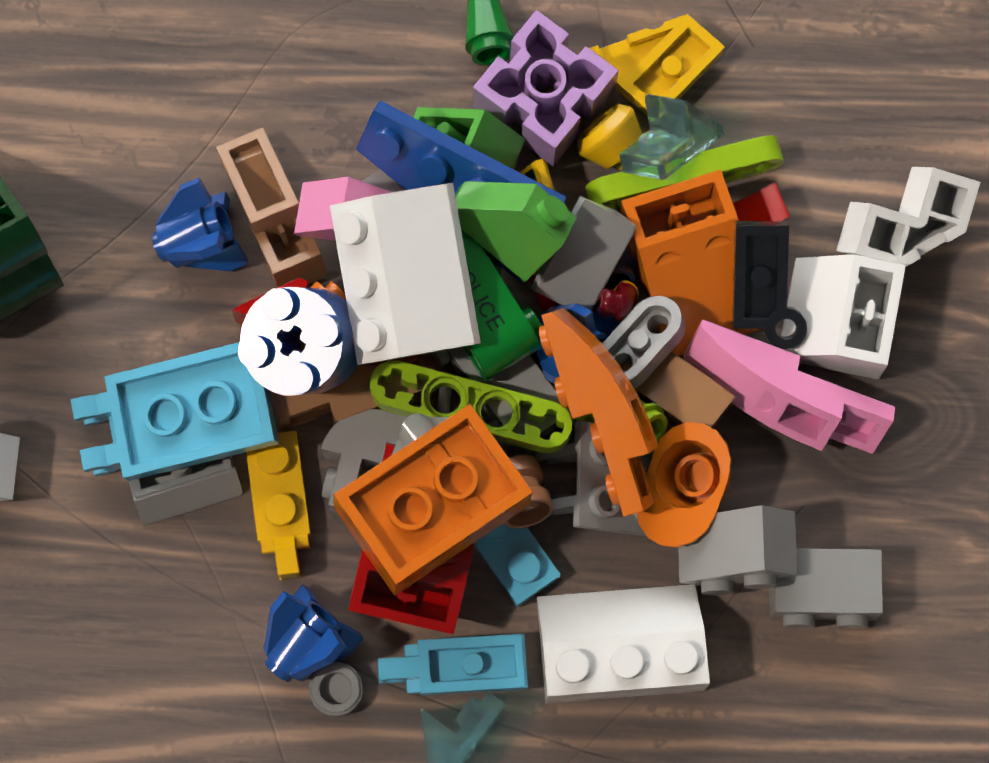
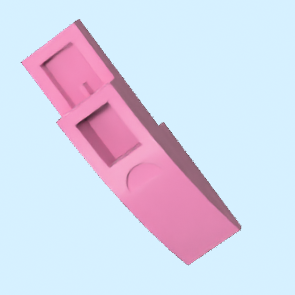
(782, 397)

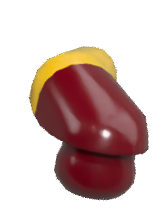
(619, 301)

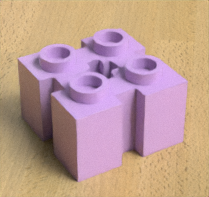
(542, 59)

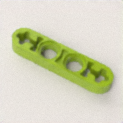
(735, 160)
(477, 395)

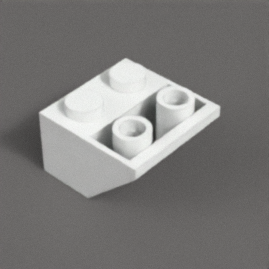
(847, 312)

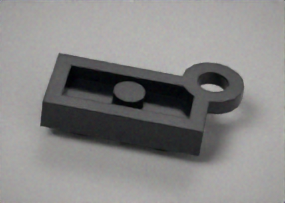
(762, 281)

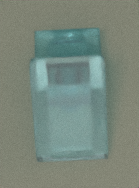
(674, 138)
(475, 722)

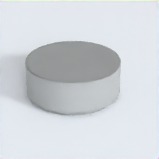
(336, 690)

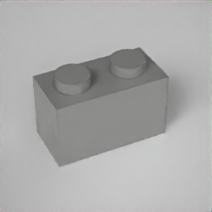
(740, 548)
(830, 586)

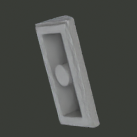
(587, 257)
(185, 489)

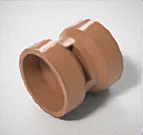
(540, 503)

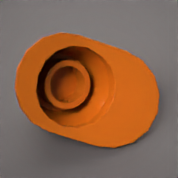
(687, 484)

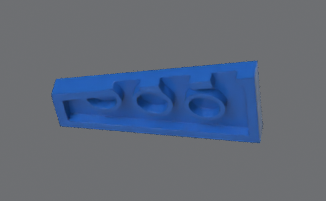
(426, 157)

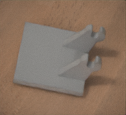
(592, 504)

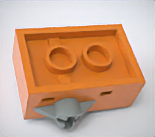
(431, 496)

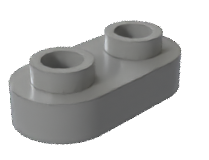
(637, 344)

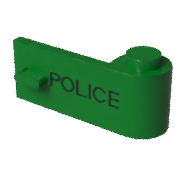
(504, 328)

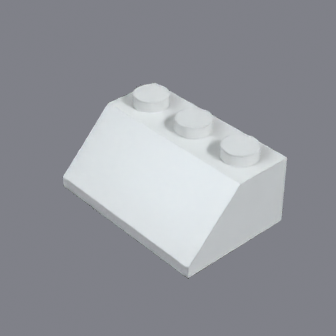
(405, 273)
(622, 643)

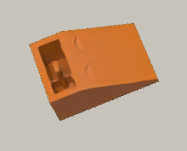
(687, 250)

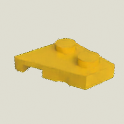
(661, 59)

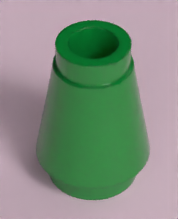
(487, 30)

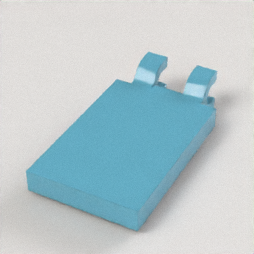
(177, 415)

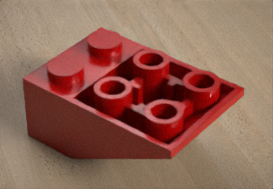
(427, 603)

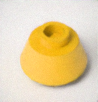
(609, 136)

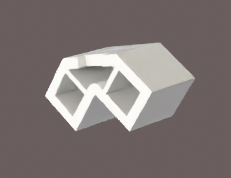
(931, 212)

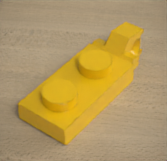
(280, 502)

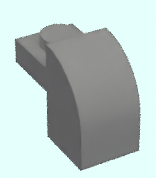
(357, 445)

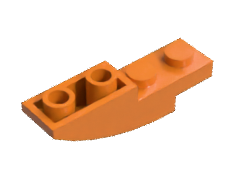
(597, 385)

